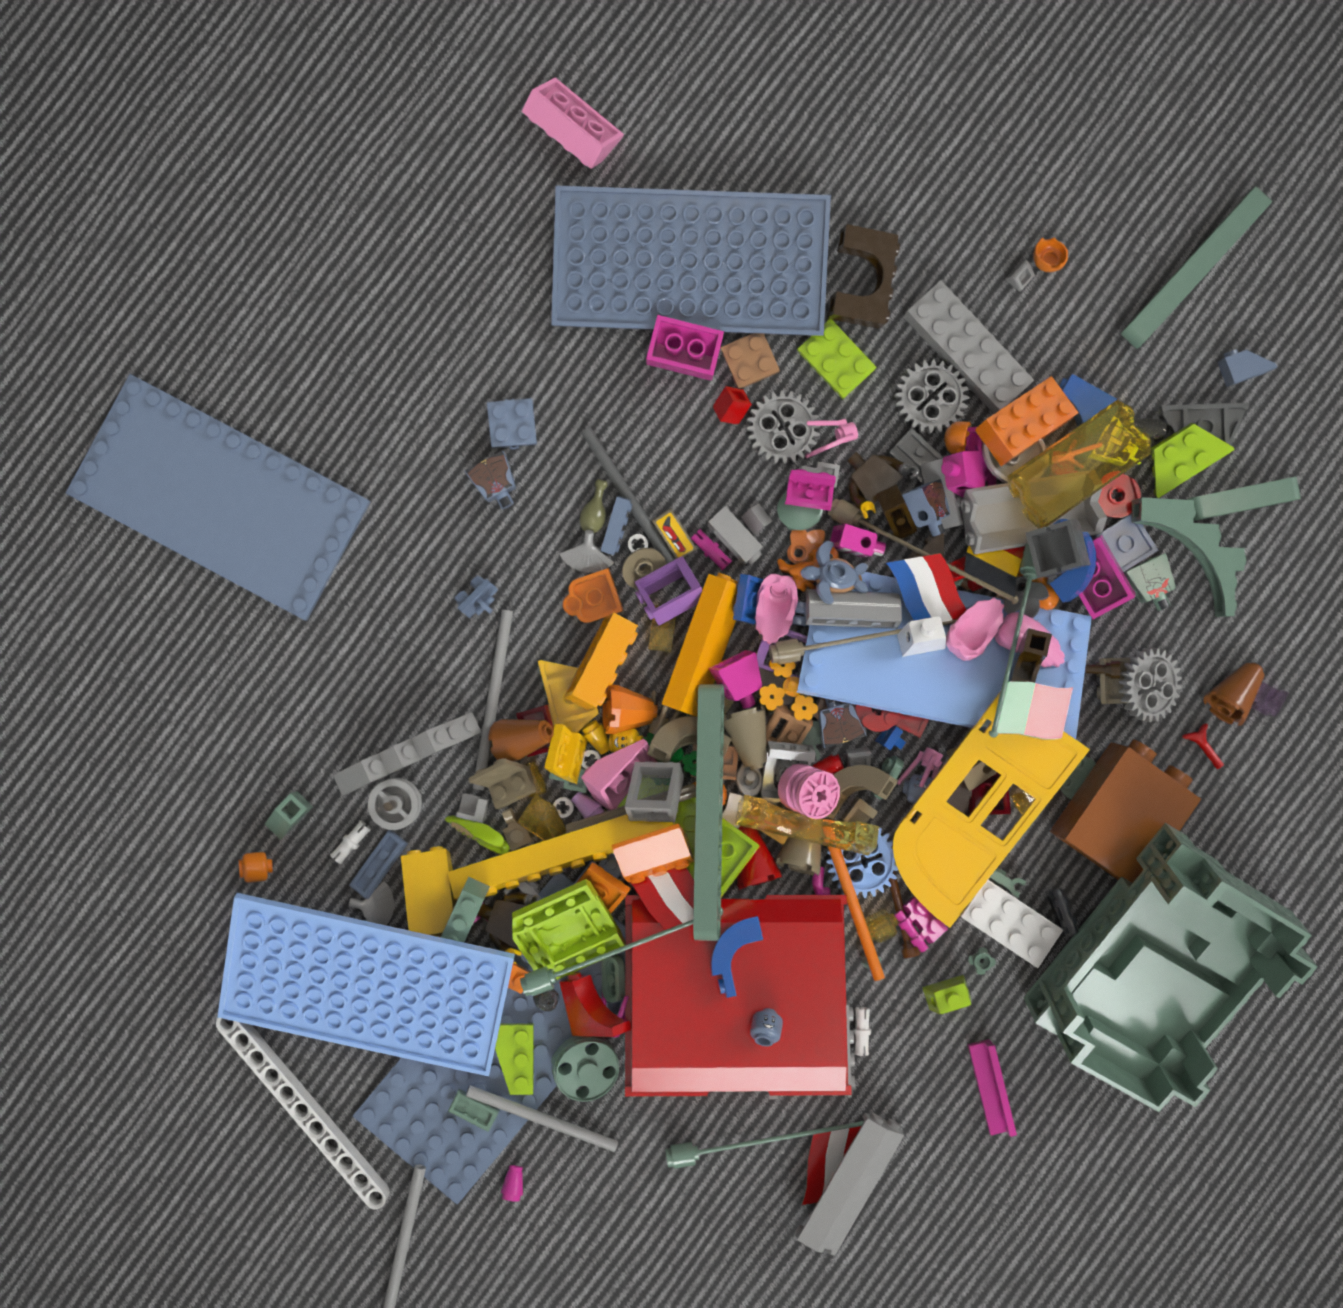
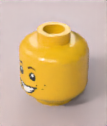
(623, 739)

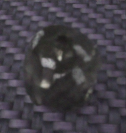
(547, 1000)

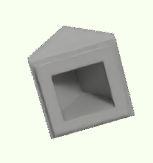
(1020, 275)
(756, 519)
(858, 756)

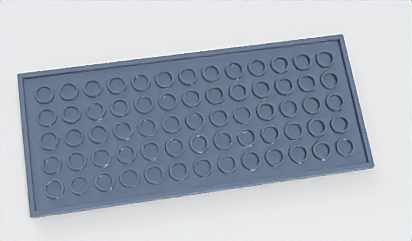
(414, 1098)

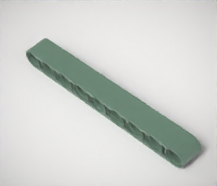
(1196, 267)

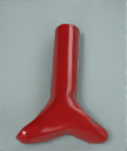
(1200, 738)

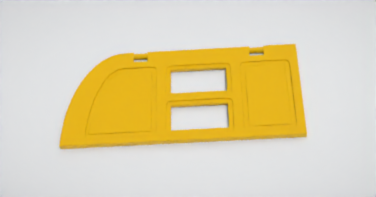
(951, 855)

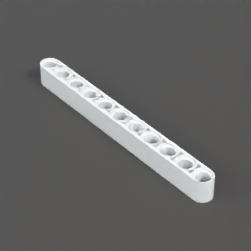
(306, 1119)

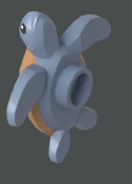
(834, 574)

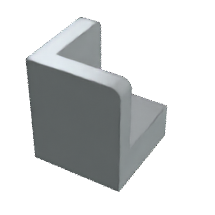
(473, 808)

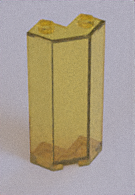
(1079, 464)

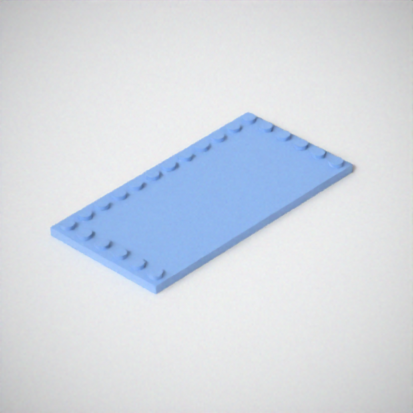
(934, 682)
(364, 984)

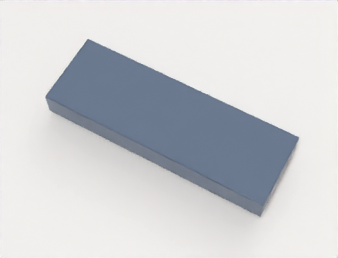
(378, 864)

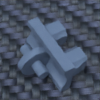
(479, 599)

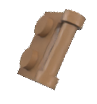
(792, 731)

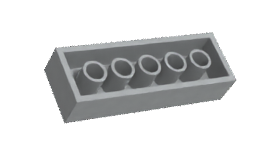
(968, 347)

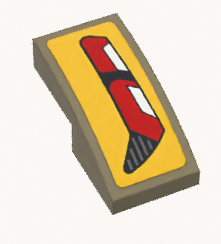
(674, 534)

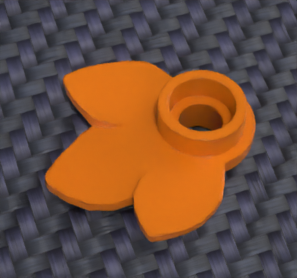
(806, 543)

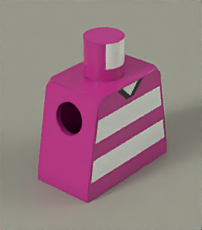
(849, 540)

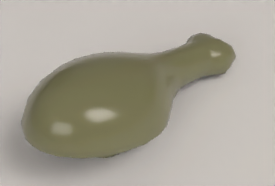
(593, 513)

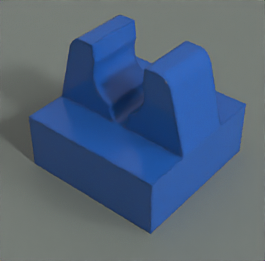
(891, 738)

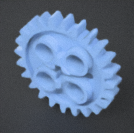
(870, 881)

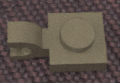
(514, 833)

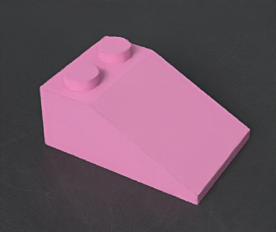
(611, 775)

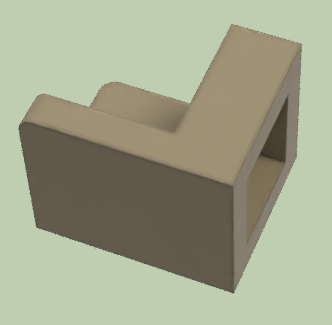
(859, 811)

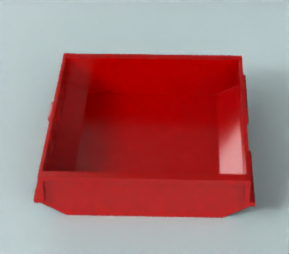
(699, 1041)

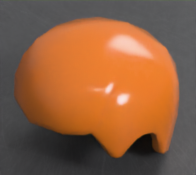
(1050, 255)
(956, 437)

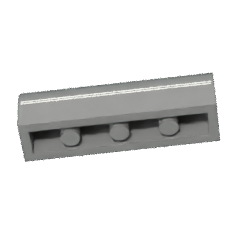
(854, 609)

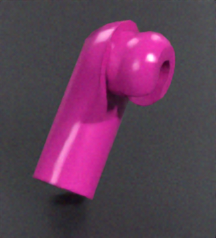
(817, 883)

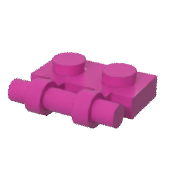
(927, 924)

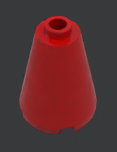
(761, 866)

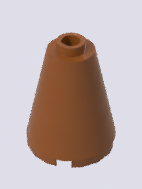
(1235, 695)
(518, 738)

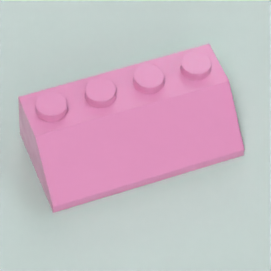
(572, 122)

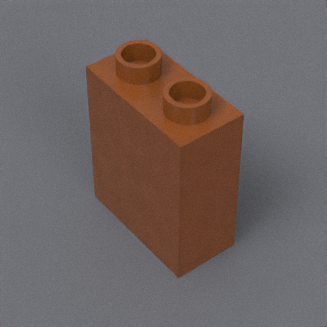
(1124, 808)

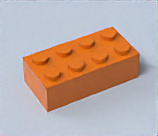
(1026, 421)

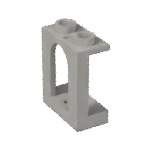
(780, 750)

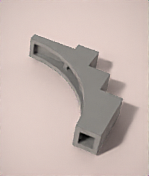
(406, 753)

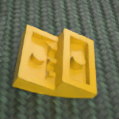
(566, 754)

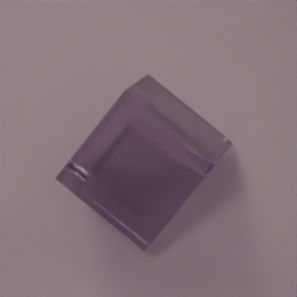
(1269, 700)

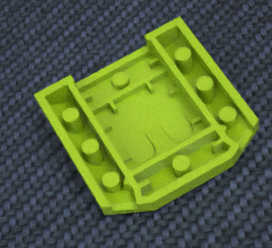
(566, 929)

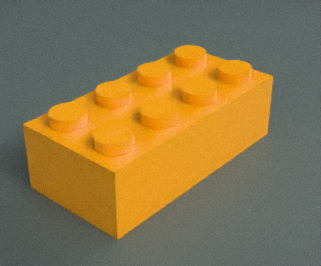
(601, 661)

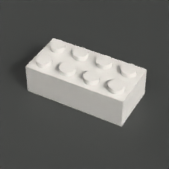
(1012, 923)

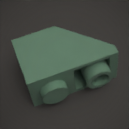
(288, 814)

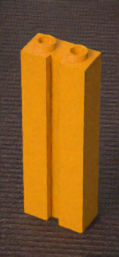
(703, 643)

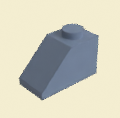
(1243, 366)

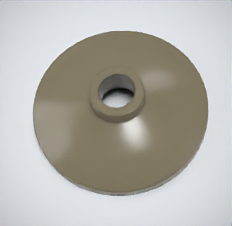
(631, 570)

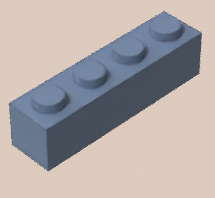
(615, 526)

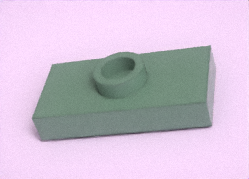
(473, 1111)

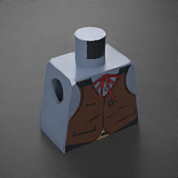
(494, 479)
(928, 506)
(839, 724)

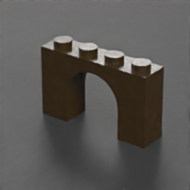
(880, 251)

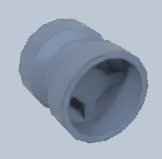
(797, 619)

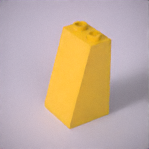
(428, 890)

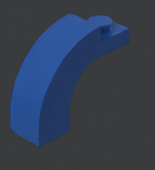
(1074, 582)
(724, 949)

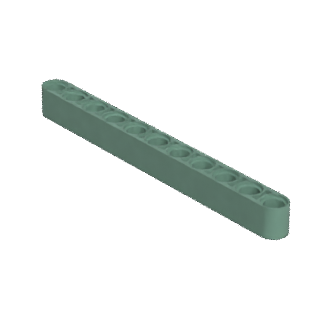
(709, 813)

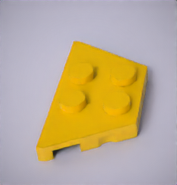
(556, 683)

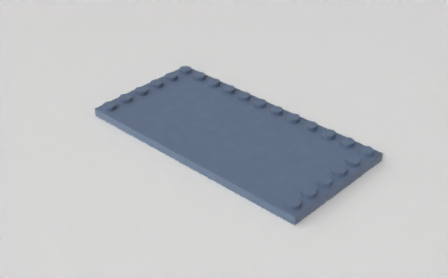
(690, 257)
(218, 497)

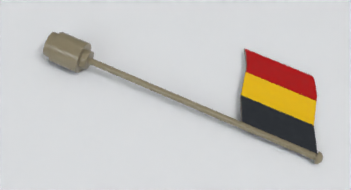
(991, 569)

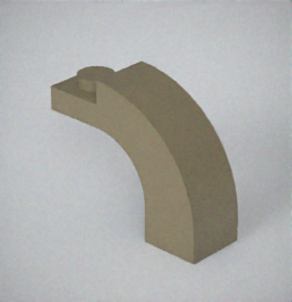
(674, 736)
(862, 778)

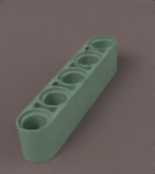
(1246, 498)

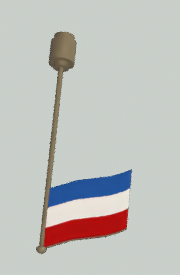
(926, 593)

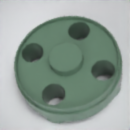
(585, 1067)

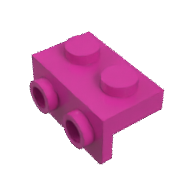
(810, 489)

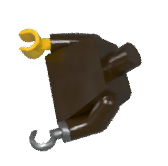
(873, 477)
(500, 919)

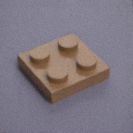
(749, 360)

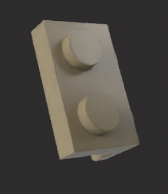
(1109, 688)

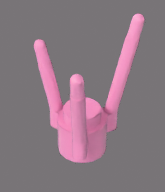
(844, 433)
(930, 760)

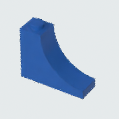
(1084, 397)

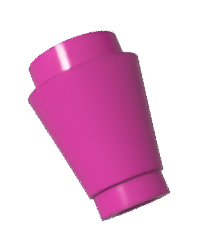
(513, 1184)

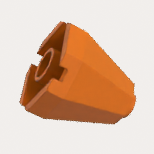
(626, 710)

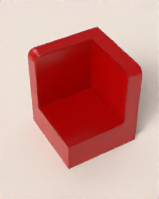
(731, 405)

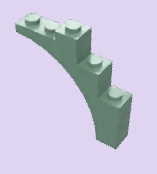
(1202, 539)

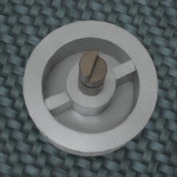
(394, 803)

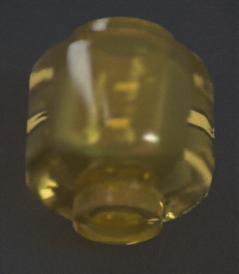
(882, 925)

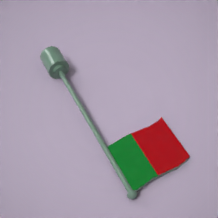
(1028, 706)

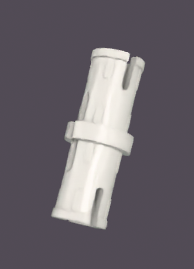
(350, 842)
(862, 1031)

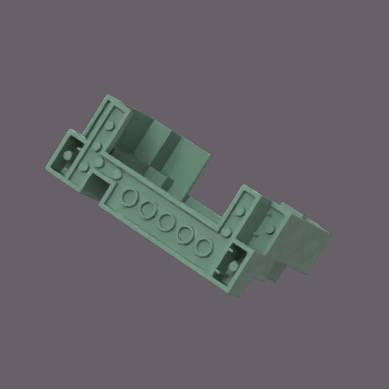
(1166, 972)

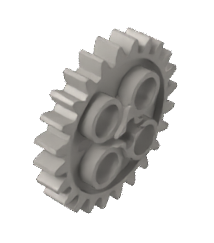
(918, 382)
(765, 438)
(1150, 684)

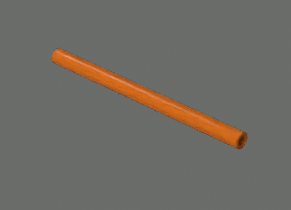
(856, 913)

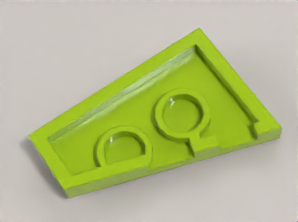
(516, 1056)

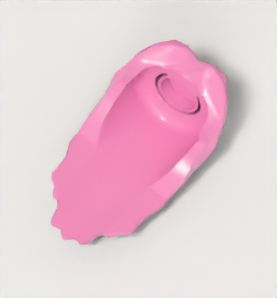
(775, 607)
(975, 629)
(1006, 633)

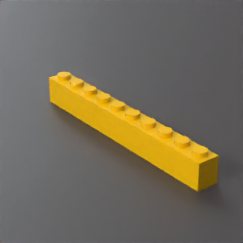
(551, 855)

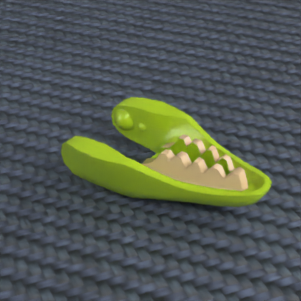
(481, 833)

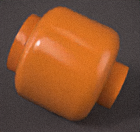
(255, 867)

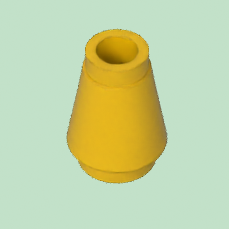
(596, 736)

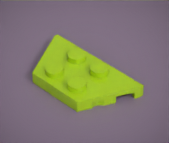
(1184, 456)

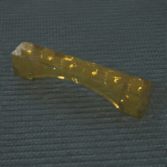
(848, 836)

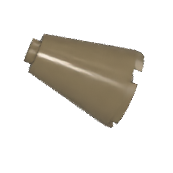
(748, 736)
(800, 856)

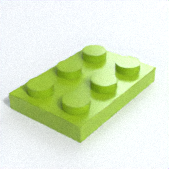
(837, 359)

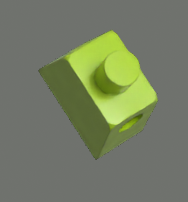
(948, 995)

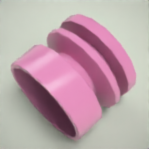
(808, 791)

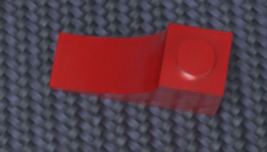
(587, 1011)

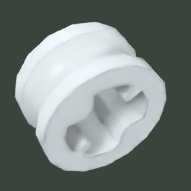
(637, 537)
(588, 753)
(568, 802)

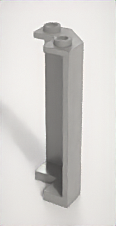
(997, 523)
(851, 1184)

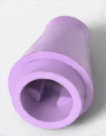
(586, 805)

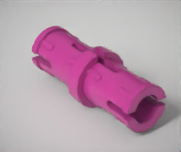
(711, 549)

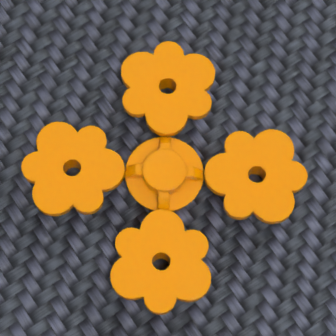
(790, 688)

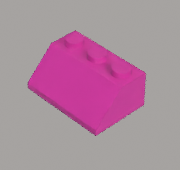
(684, 347)

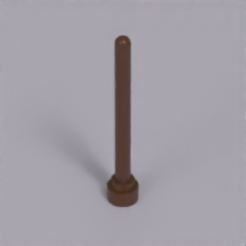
(908, 949)

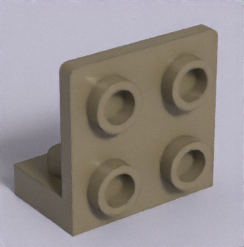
(506, 782)

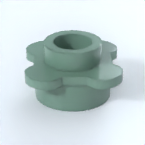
(988, 962)

